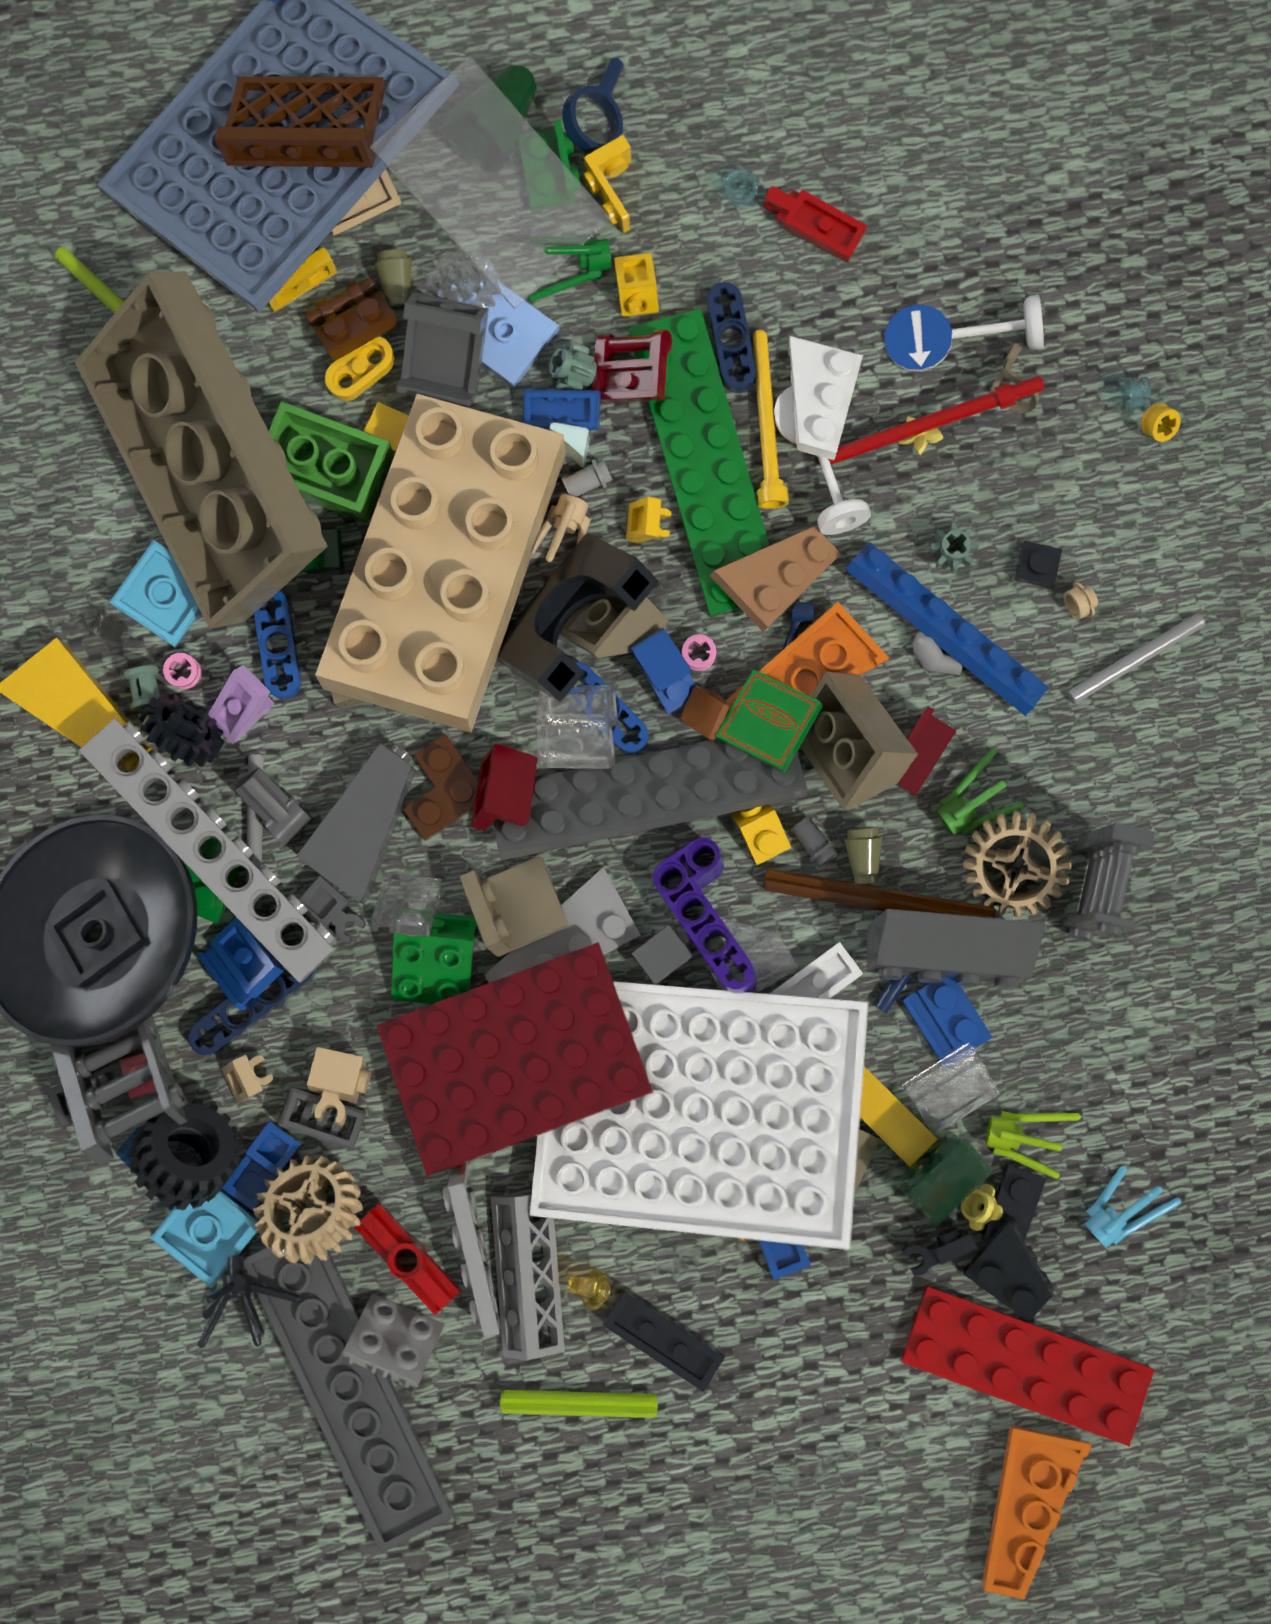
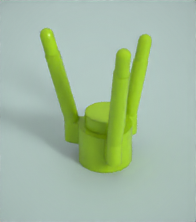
(1005, 1134)

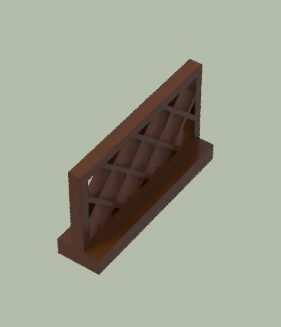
(298, 143)

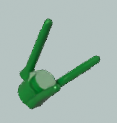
(593, 255)

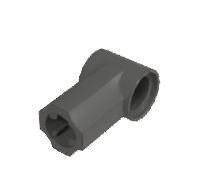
(280, 813)

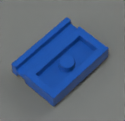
(240, 964)
(946, 1017)

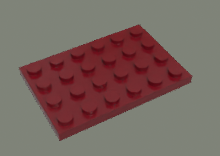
(514, 1059)

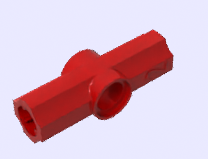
(425, 1279)

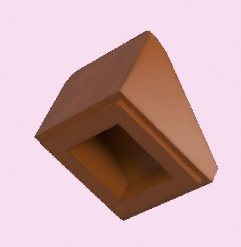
(705, 711)

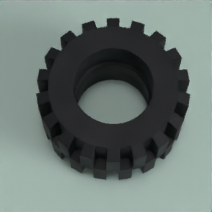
(170, 1178)

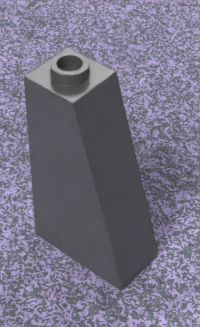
(360, 825)

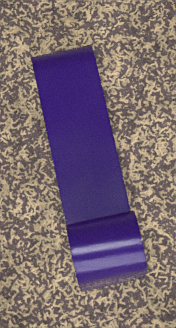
(709, 924)

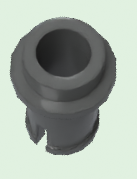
(814, 841)

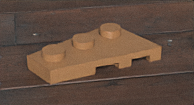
(776, 575)

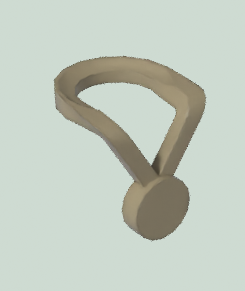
(1022, 407)

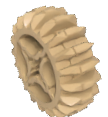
(1035, 870)
(317, 1227)

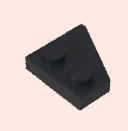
(1011, 1272)

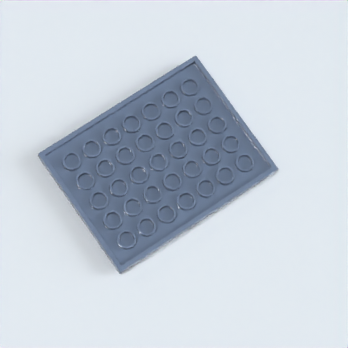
(264, 221)

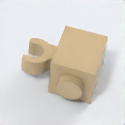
(337, 1078)

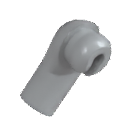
(932, 658)

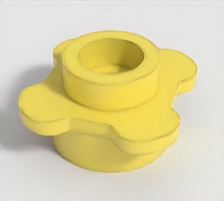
(972, 1207)

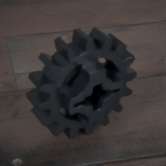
(181, 730)

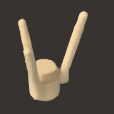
(568, 517)

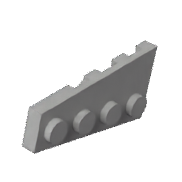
(593, 916)
(466, 1237)

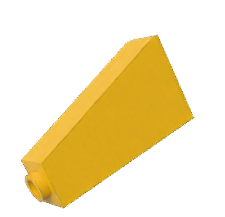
(66, 697)

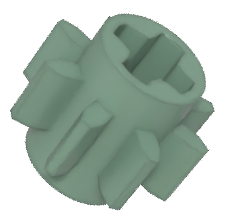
(572, 367)
(953, 560)

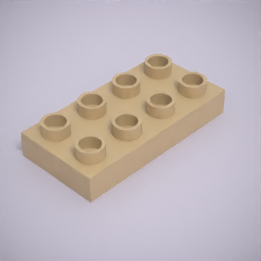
(442, 563)

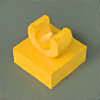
(644, 520)

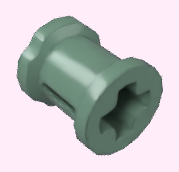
(142, 686)

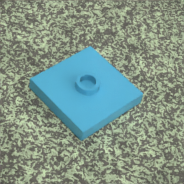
(157, 596)
(207, 1235)

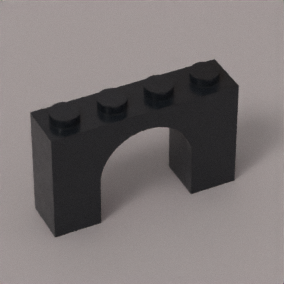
(586, 574)

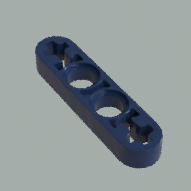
(257, 1010)

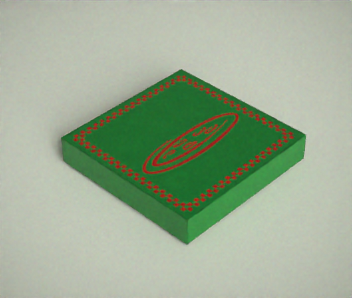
(769, 721)

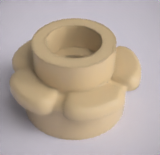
(1081, 601)

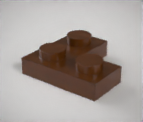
(452, 793)

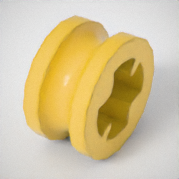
(1153, 417)

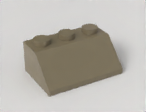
(855, 741)

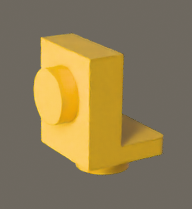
(761, 832)

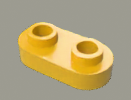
(357, 366)

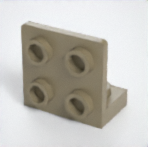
(514, 906)

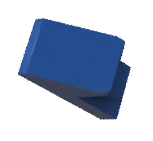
(664, 669)

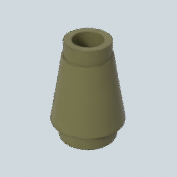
(395, 276)
(864, 852)

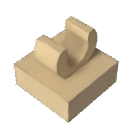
(242, 1078)

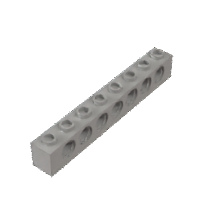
(105, 754)

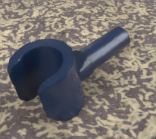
(802, 614)

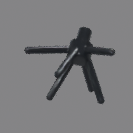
(238, 1287)

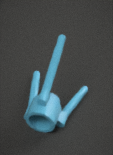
(1112, 1227)

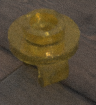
(594, 1288)

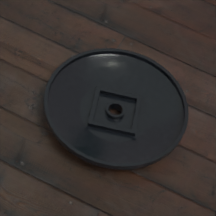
(52, 897)

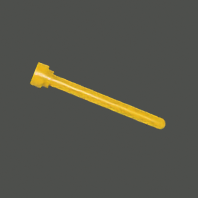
(772, 491)

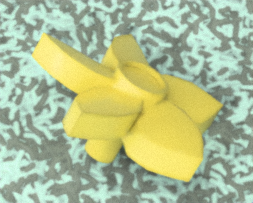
(921, 440)

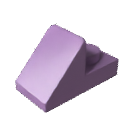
(240, 704)

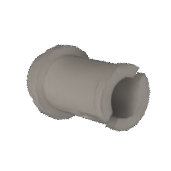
(587, 478)

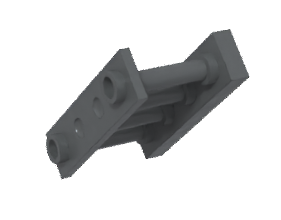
(1106, 880)
(86, 1101)

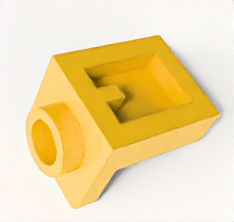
(636, 284)

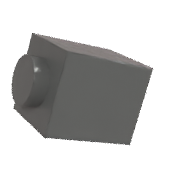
(664, 953)

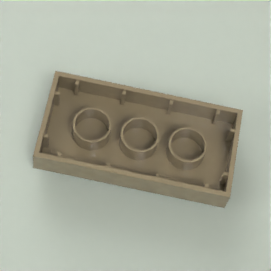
(199, 449)

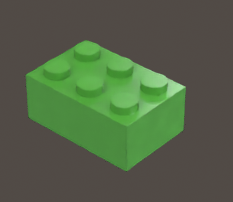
(332, 461)

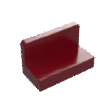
(929, 739)
(504, 787)

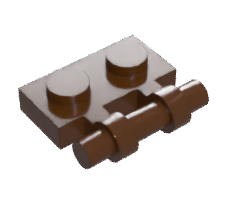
(356, 325)

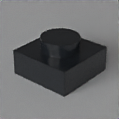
(1038, 564)

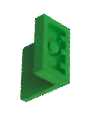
(437, 964)

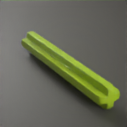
(579, 1403)

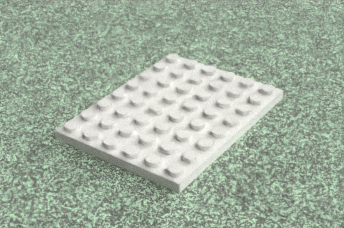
(743, 1124)

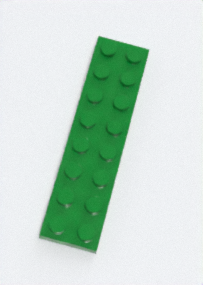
(704, 456)

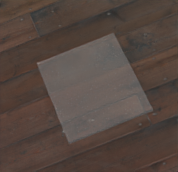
(490, 181)

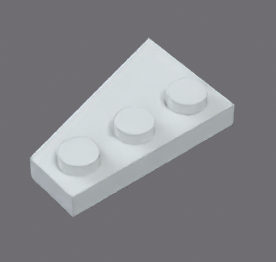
(822, 393)

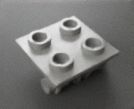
(393, 1340)

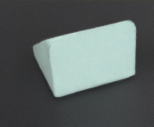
(575, 440)

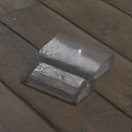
(577, 728)

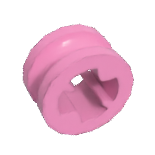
(699, 640)
(181, 682)

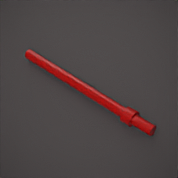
(1003, 396)

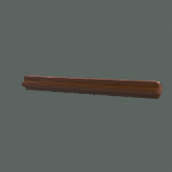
(866, 896)

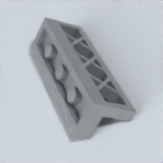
(520, 1276)

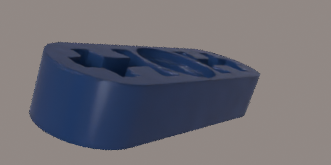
(716, 313)

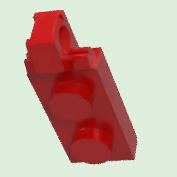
(816, 221)

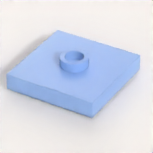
(515, 339)

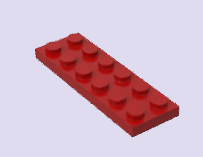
(1027, 1365)

